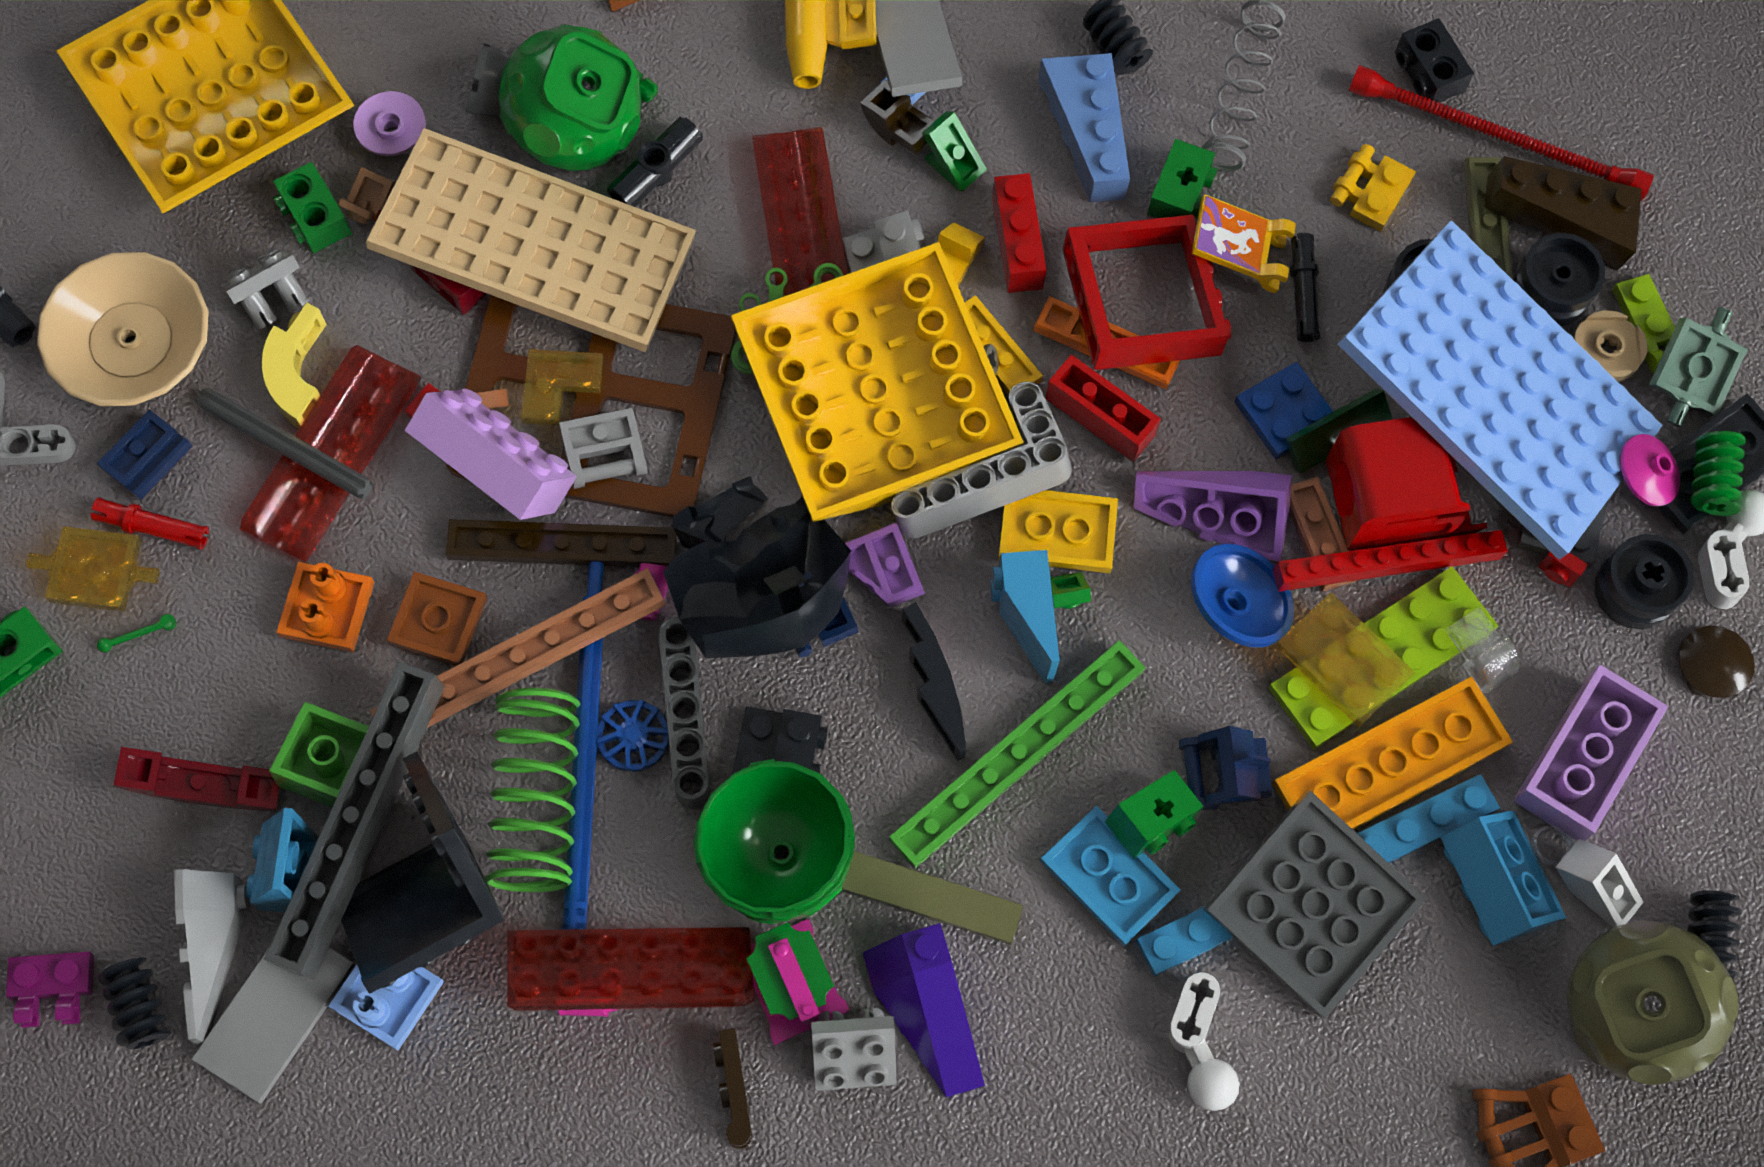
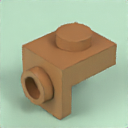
(367, 196)

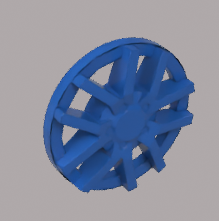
(632, 735)

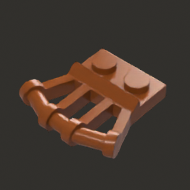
(1558, 1119)

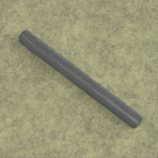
(285, 443)

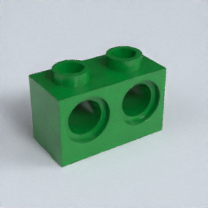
(314, 206)

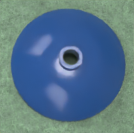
(1240, 596)

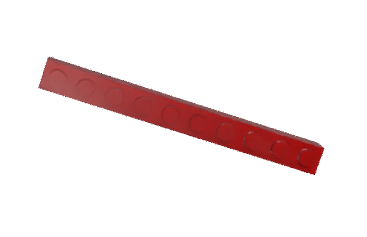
(1389, 560)

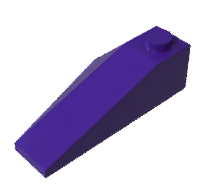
(921, 992)

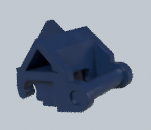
(1240, 766)

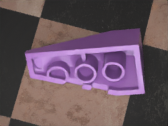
(1221, 505)

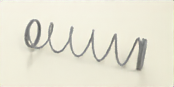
(1249, 23)

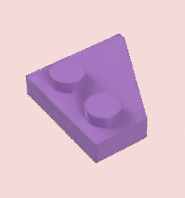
(885, 565)

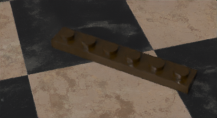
(559, 543)

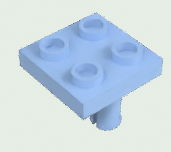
(391, 1010)

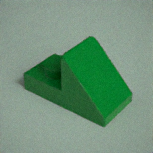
(953, 152)

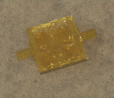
(93, 568)

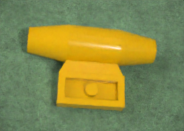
(815, 24)

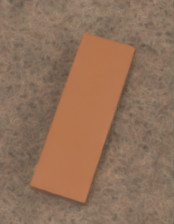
(1316, 522)

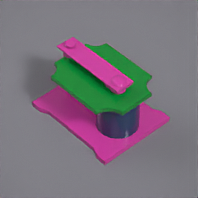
(792, 980)

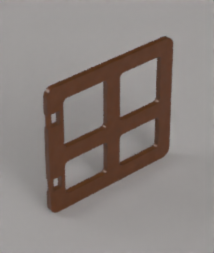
(696, 402)

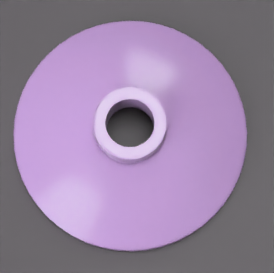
(387, 111)

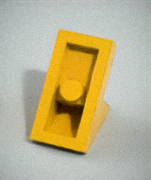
(960, 248)

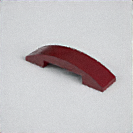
(195, 781)

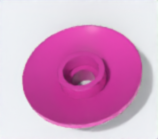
(1650, 470)

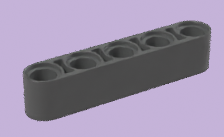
(689, 729)

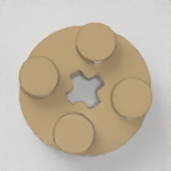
(1614, 327)

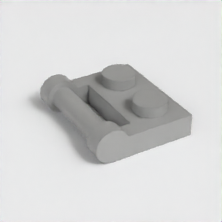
(602, 436)

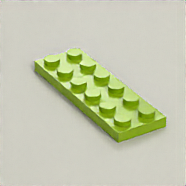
(1410, 628)

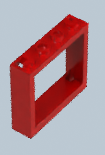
(1153, 348)

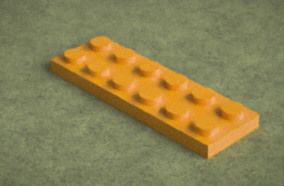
(1401, 756)

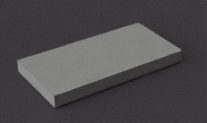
(915, 46)
(269, 1023)

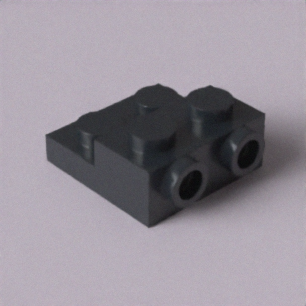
(780, 736)

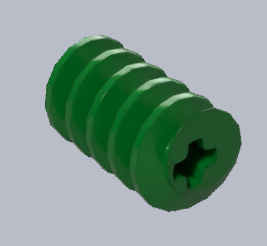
(1717, 472)

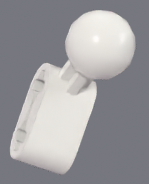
(1732, 568)
(1211, 1081)

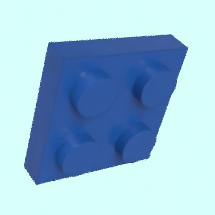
(1282, 407)

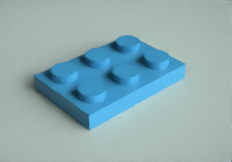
(1107, 880)

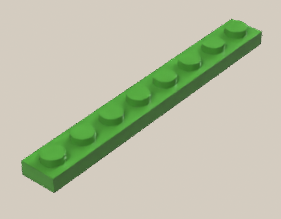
(1016, 754)

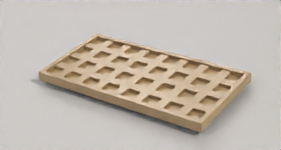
(532, 239)

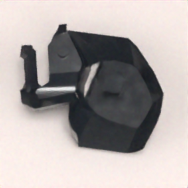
(746, 591)

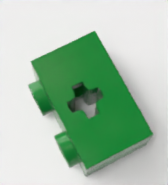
(1186, 166)
(1154, 814)

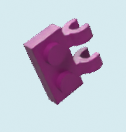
(49, 977)

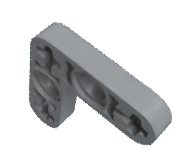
(45, 433)

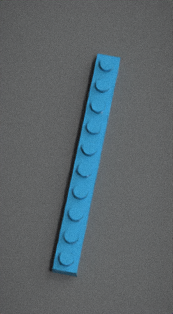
(1389, 838)

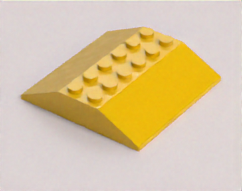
(202, 88)
(876, 382)

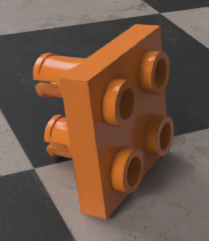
(325, 606)

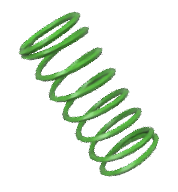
(519, 765)

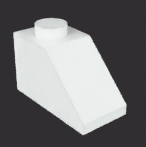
(1600, 882)

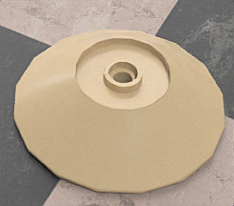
(105, 304)

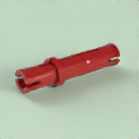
(134, 519)

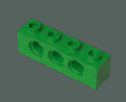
(32, 651)

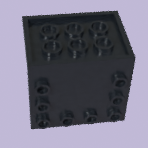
(423, 901)

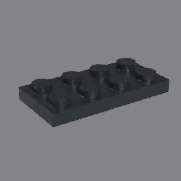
(1740, 417)

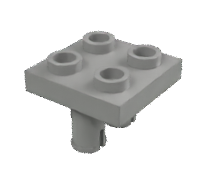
(274, 269)
(854, 1051)

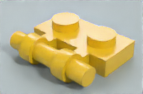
(1382, 193)

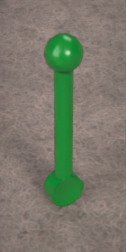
(166, 622)

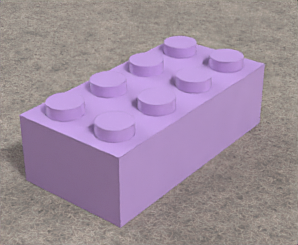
(491, 452)
(1590, 753)

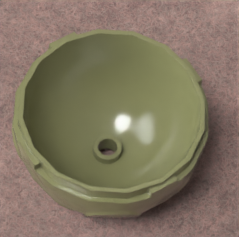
(1645, 961)

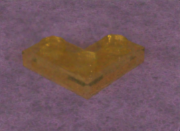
(550, 375)

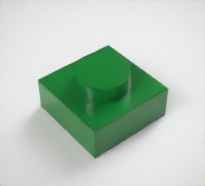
(1070, 590)

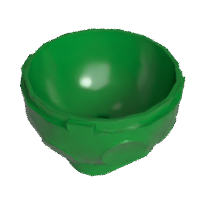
(552, 110)
(769, 810)

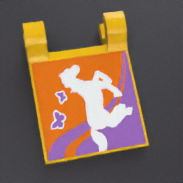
(1241, 241)

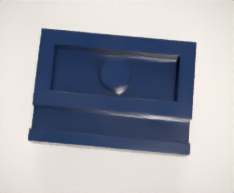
(144, 454)

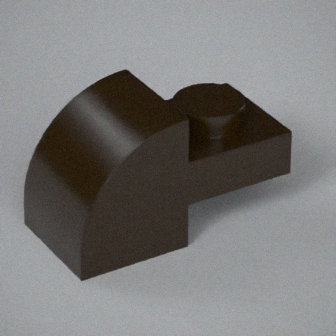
(895, 118)

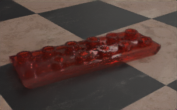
(798, 205)
(346, 425)
(628, 968)

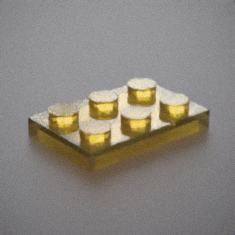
(1344, 659)

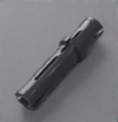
(1304, 275)

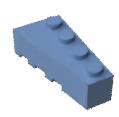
(1088, 113)

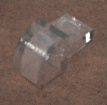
(1487, 655)

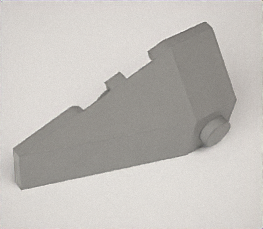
(212, 917)

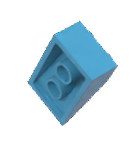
(1026, 605)
(281, 860)

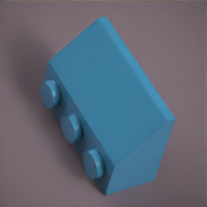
(1502, 877)

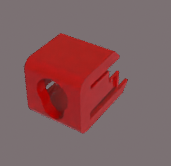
(1395, 486)

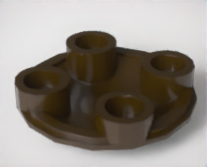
(1716, 662)

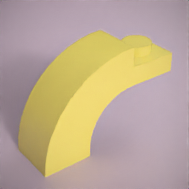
(283, 362)

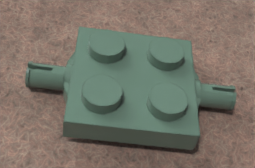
(1698, 366)

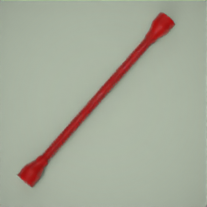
(1371, 84)

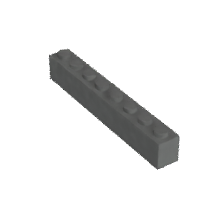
(355, 822)

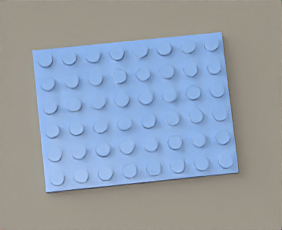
(1500, 387)

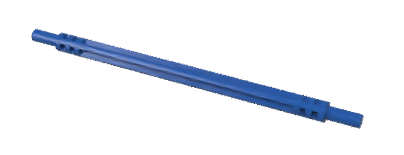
(584, 770)

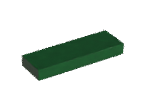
(1314, 442)

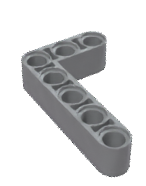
(996, 475)

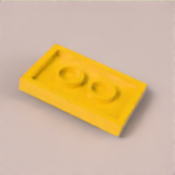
(1070, 526)

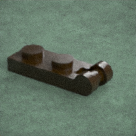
(733, 1090)

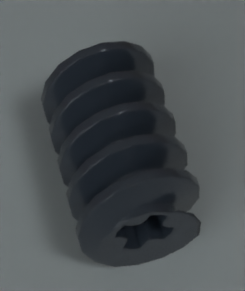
(1115, 36)
(1713, 924)
(131, 1004)

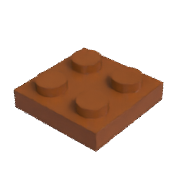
(437, 619)

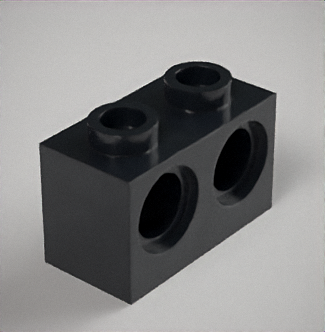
(1440, 59)

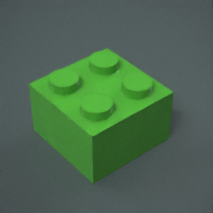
(318, 754)

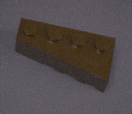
(1569, 204)

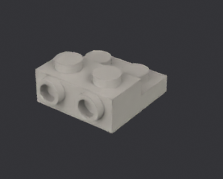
(888, 240)

